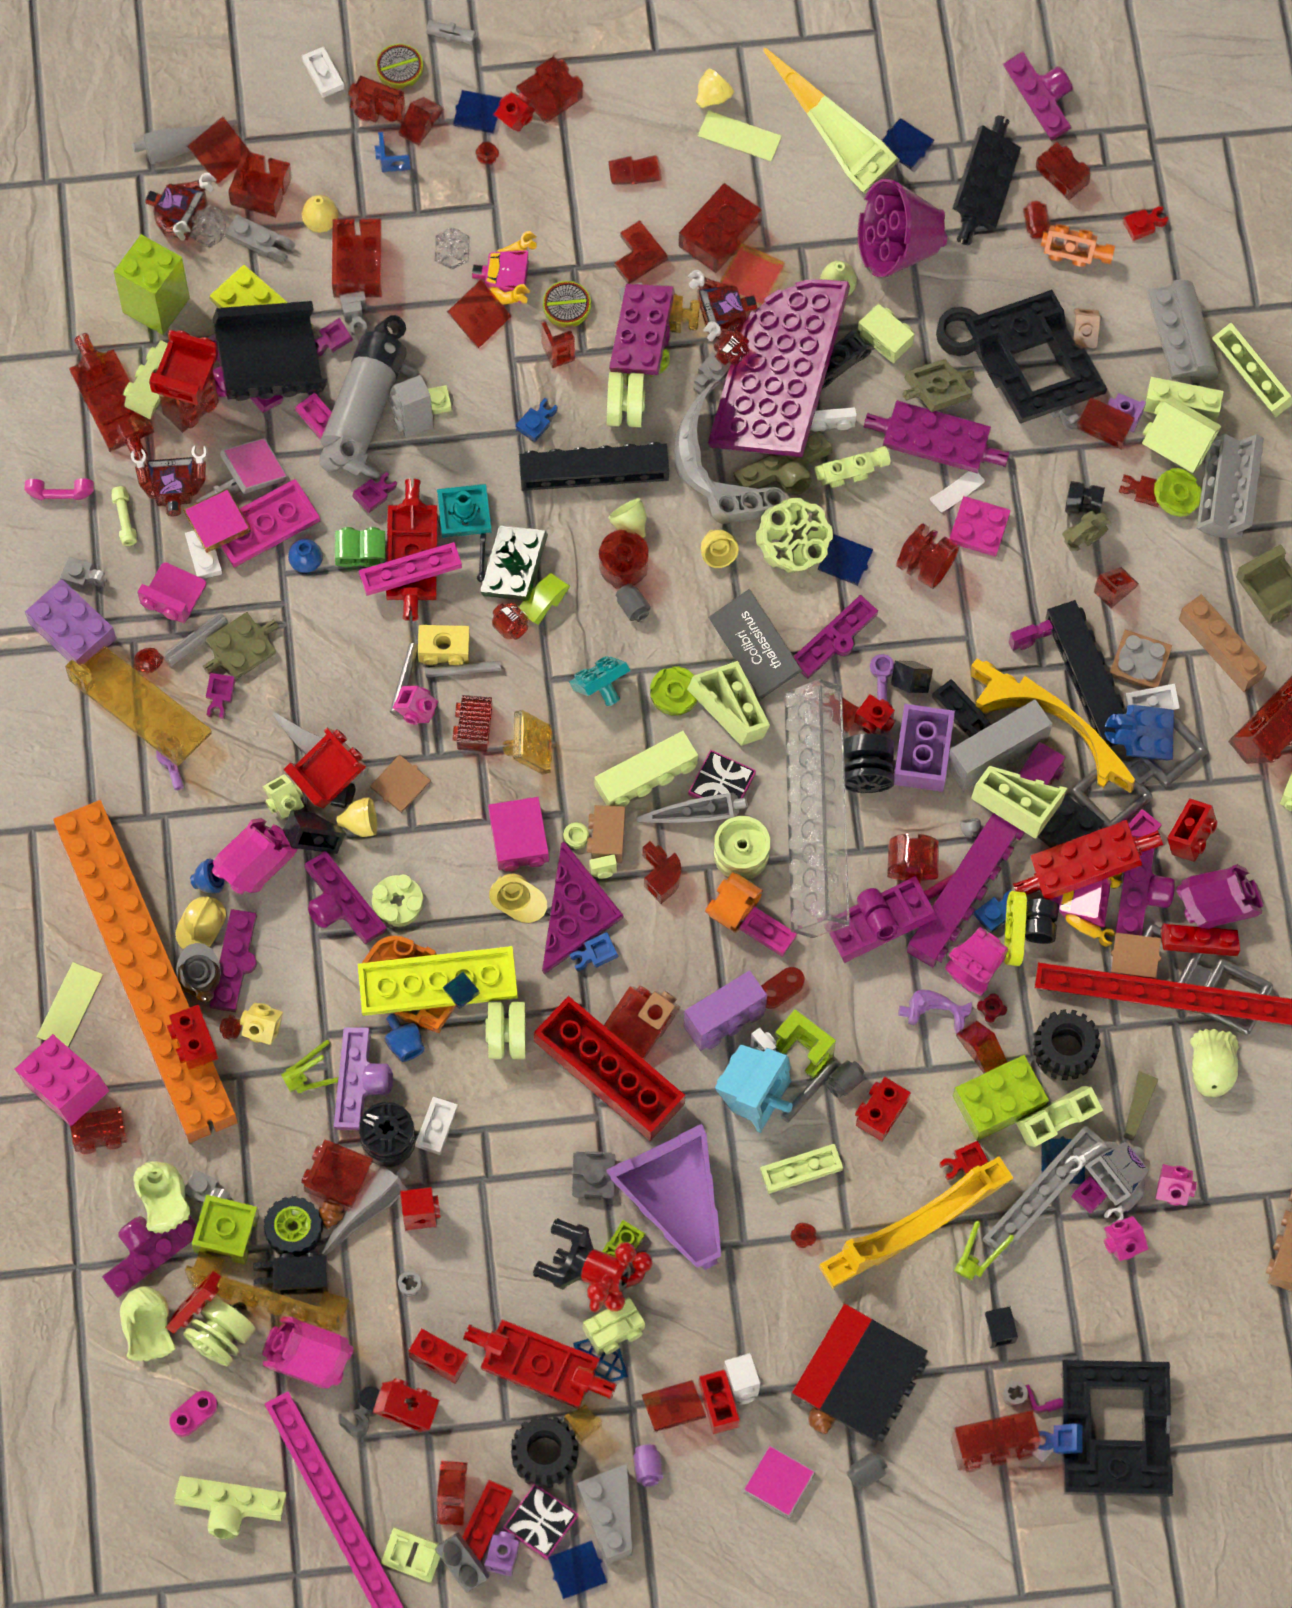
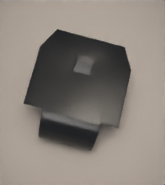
(344, 797)

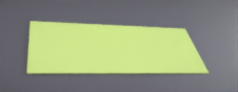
(739, 135)
(70, 1003)

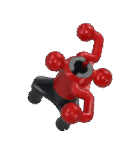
(603, 1272)

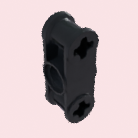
(852, 349)

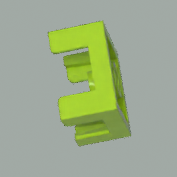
(810, 1036)
(225, 1228)

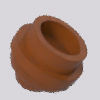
(330, 1213)
(820, 1421)

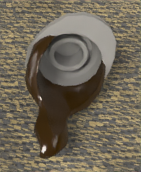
(198, 971)

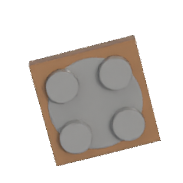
(1140, 660)

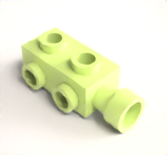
(852, 467)

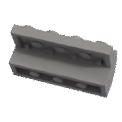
(1183, 332)
(1230, 486)

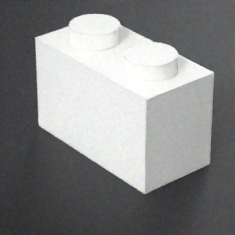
(742, 1378)

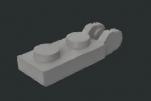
(258, 238)

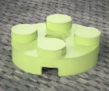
(392, 913)

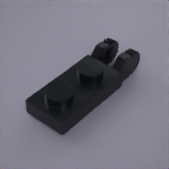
(966, 713)

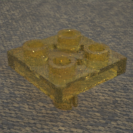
(530, 742)

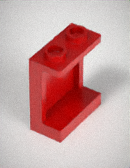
(184, 367)
(326, 768)

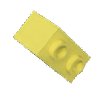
(433, 635)

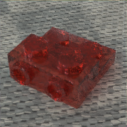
(552, 89)
(376, 99)
(630, 1027)
(336, 1173)

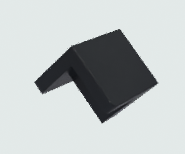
(911, 676)
(1001, 1327)

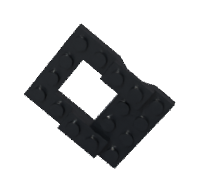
(1025, 326)
(1118, 1465)

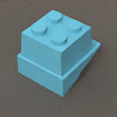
(755, 1084)

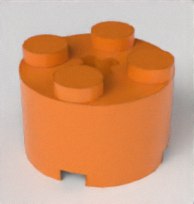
(734, 902)

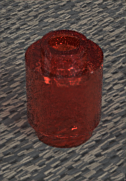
(1036, 219)

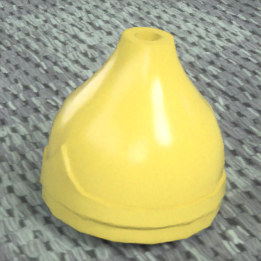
(713, 89)
(319, 213)
(719, 548)
(360, 818)

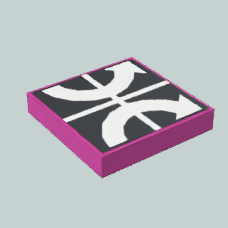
(721, 776)
(540, 1521)

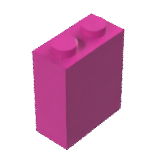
(518, 834)

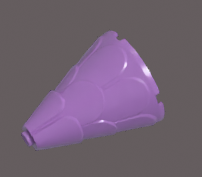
(676, 1194)

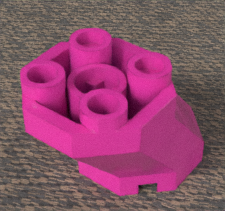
(253, 857)
(307, 1352)

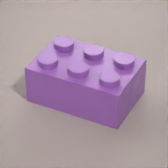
(70, 623)
(923, 747)
(725, 1011)

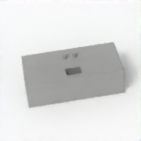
(999, 744)

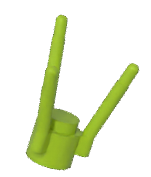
(295, 1077)
(968, 1264)

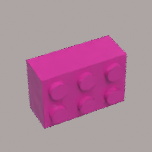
(62, 1079)

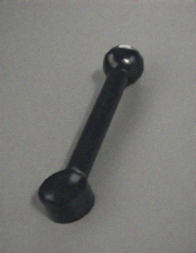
(480, 576)

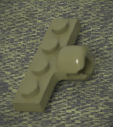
(786, 470)

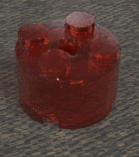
(635, 558)
(913, 858)

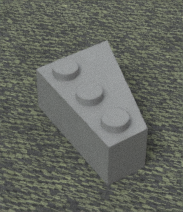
(411, 406)
(608, 1511)

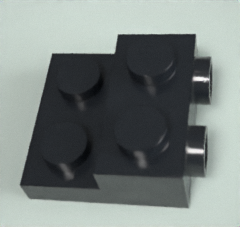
(1069, 823)

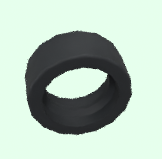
(947, 344)

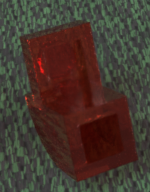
(666, 874)
(452, 1493)

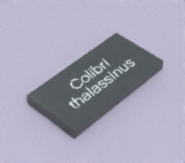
(755, 643)

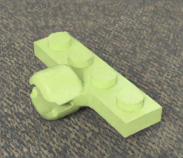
(229, 1503)

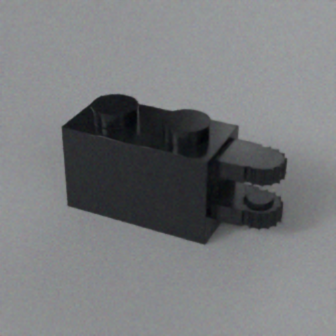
(295, 1274)

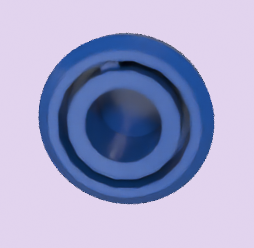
(305, 555)
(205, 879)

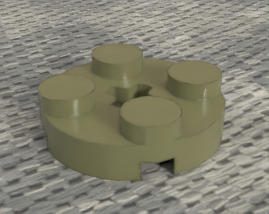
(1088, 531)

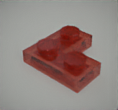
(645, 253)

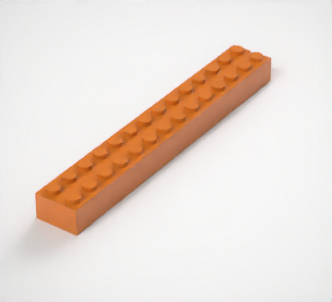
(141, 965)

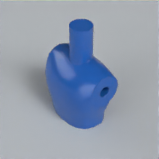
(404, 1040)

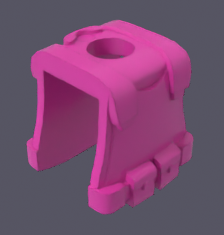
(976, 961)

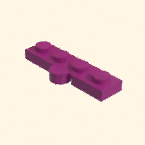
(836, 636)
(235, 960)

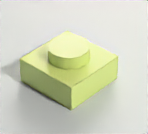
(440, 400)
(603, 866)

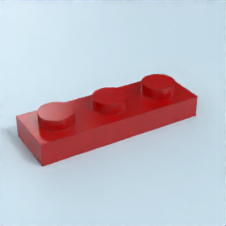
(1200, 940)
(194, 1302)
(486, 1517)

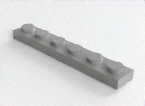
(1040, 1193)

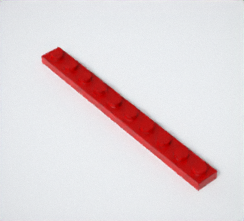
(1164, 993)

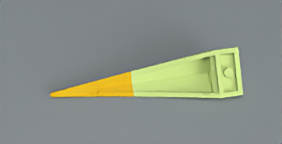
(855, 147)

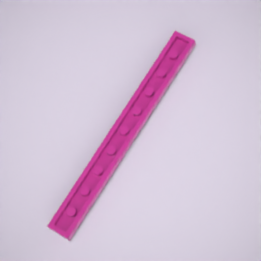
(332, 1502)

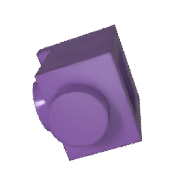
(1128, 406)
(502, 1563)

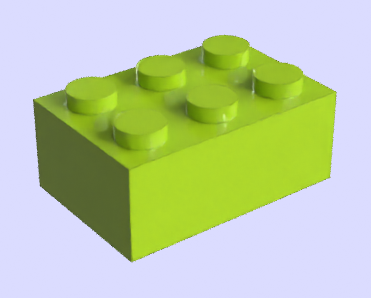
(999, 1097)

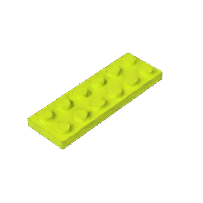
(419, 981)

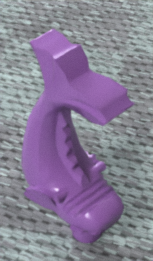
(926, 999)

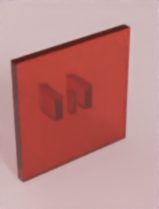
(218, 149)
(479, 313)
(673, 1406)

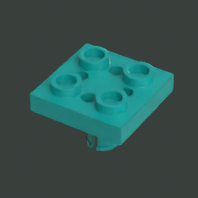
(463, 502)
(600, 678)

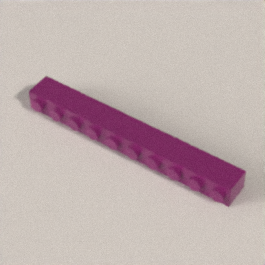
(978, 867)

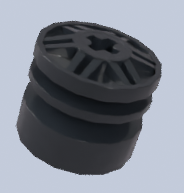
(868, 763)
(398, 1143)

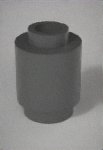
(633, 603)
(845, 1078)
(867, 1470)

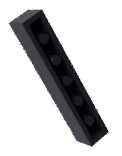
(594, 466)
(1085, 666)

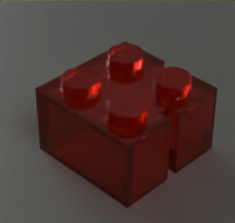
(255, 188)

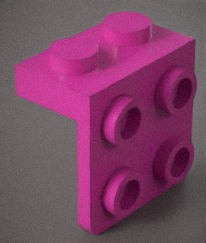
(172, 592)

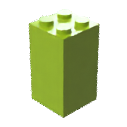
(152, 284)

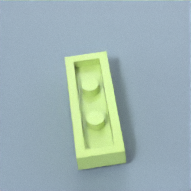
(801, 1168)

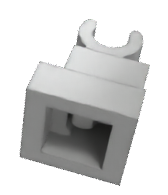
(352, 309)

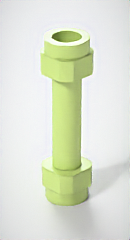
(127, 534)

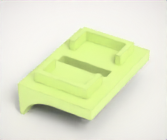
(400, 1548)

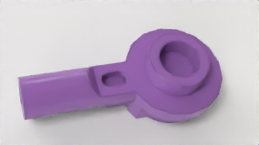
(882, 668)
(173, 771)

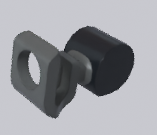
(367, 1400)

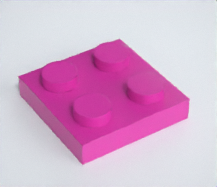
(980, 526)

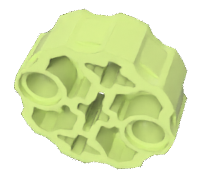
(789, 511)

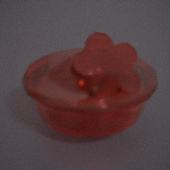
(147, 660)

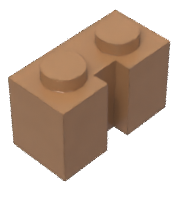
(607, 832)

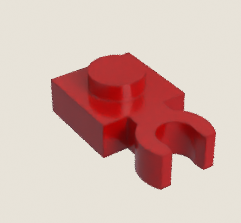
(1143, 224)
(966, 1159)

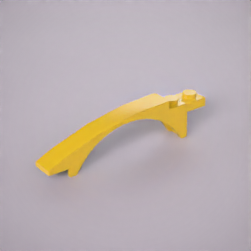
(1005, 692)
(880, 1246)

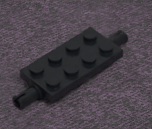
(986, 179)

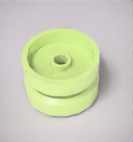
(625, 399)
(746, 834)
(506, 1030)

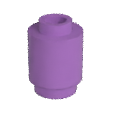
(647, 1465)

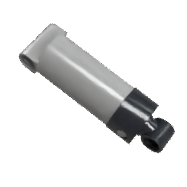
(363, 397)

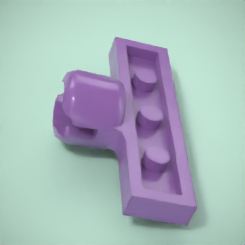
(358, 1078)

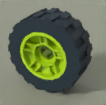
(282, 1216)

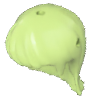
(1214, 1062)
(162, 1194)
(144, 1324)

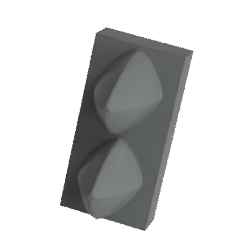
(462, 1562)

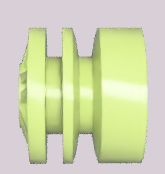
(219, 1331)

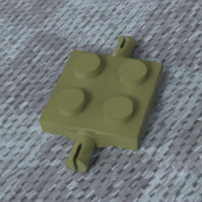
(938, 385)
(240, 646)

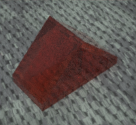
(419, 119)
(1114, 586)
(982, 1046)

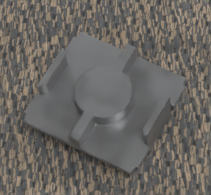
(591, 1175)

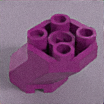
(1220, 897)

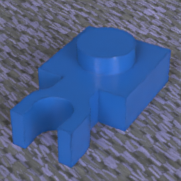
(534, 422)
(992, 913)
(599, 951)
(1064, 1439)

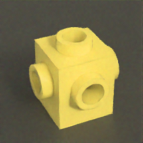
(261, 1023)

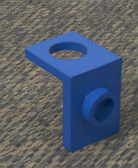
(386, 162)

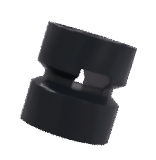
(1076, 497)
(1041, 921)

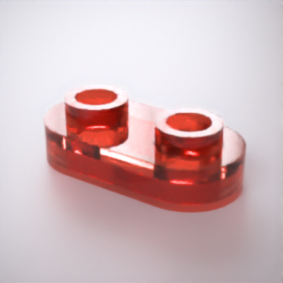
(782, 987)

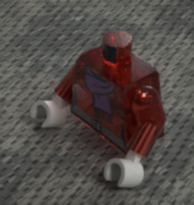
(179, 205)
(720, 305)
(172, 480)

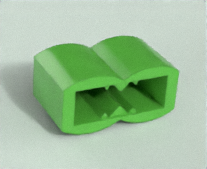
(359, 547)

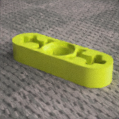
(1015, 927)

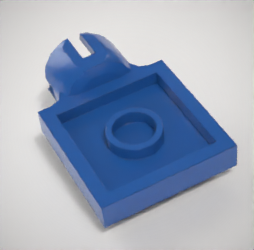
(1143, 731)

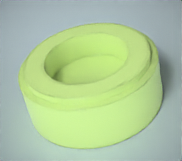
(576, 835)

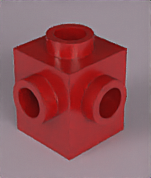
(515, 111)
(875, 716)

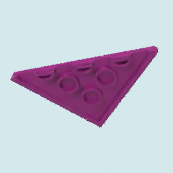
(577, 911)

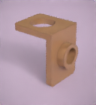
(1086, 327)
(665, 1001)

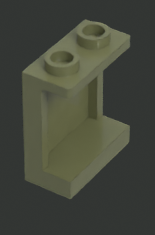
(1269, 584)

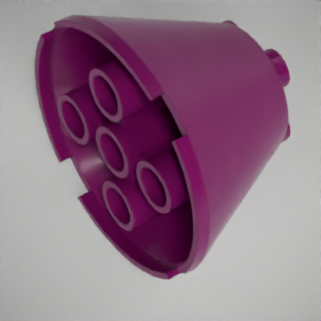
(898, 229)

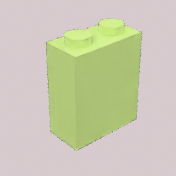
(1180, 434)

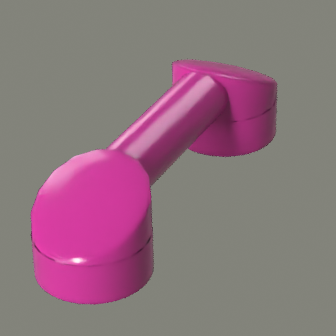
(82, 489)

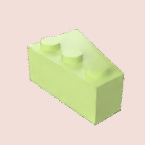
(731, 702)
(1017, 799)

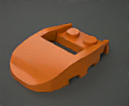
(398, 948)

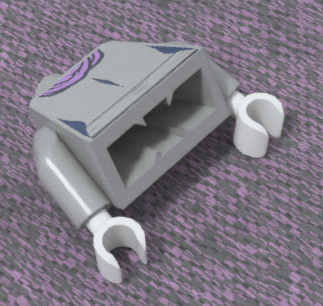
(1117, 1171)

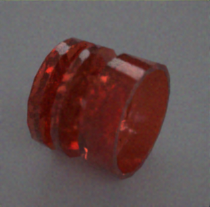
(923, 553)

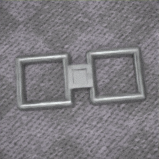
(1143, 770)
(1201, 976)

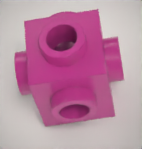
(415, 704)
(1175, 1185)
(1125, 1238)

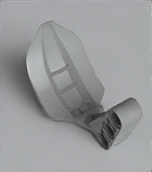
(690, 469)

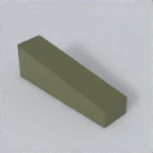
(1141, 1096)

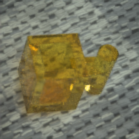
(681, 314)

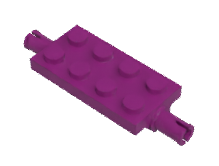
(937, 437)

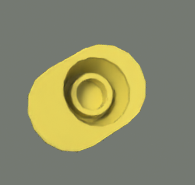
(518, 898)
(200, 922)

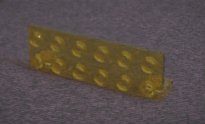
(139, 705)
(326, 1316)

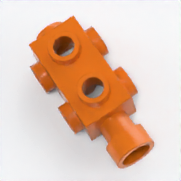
(1070, 246)

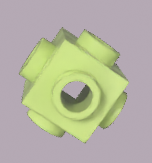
(283, 796)

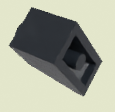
(312, 832)

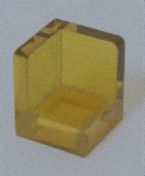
(583, 1423)

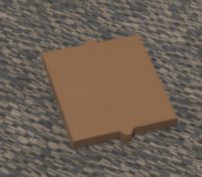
(400, 783)
(1136, 955)

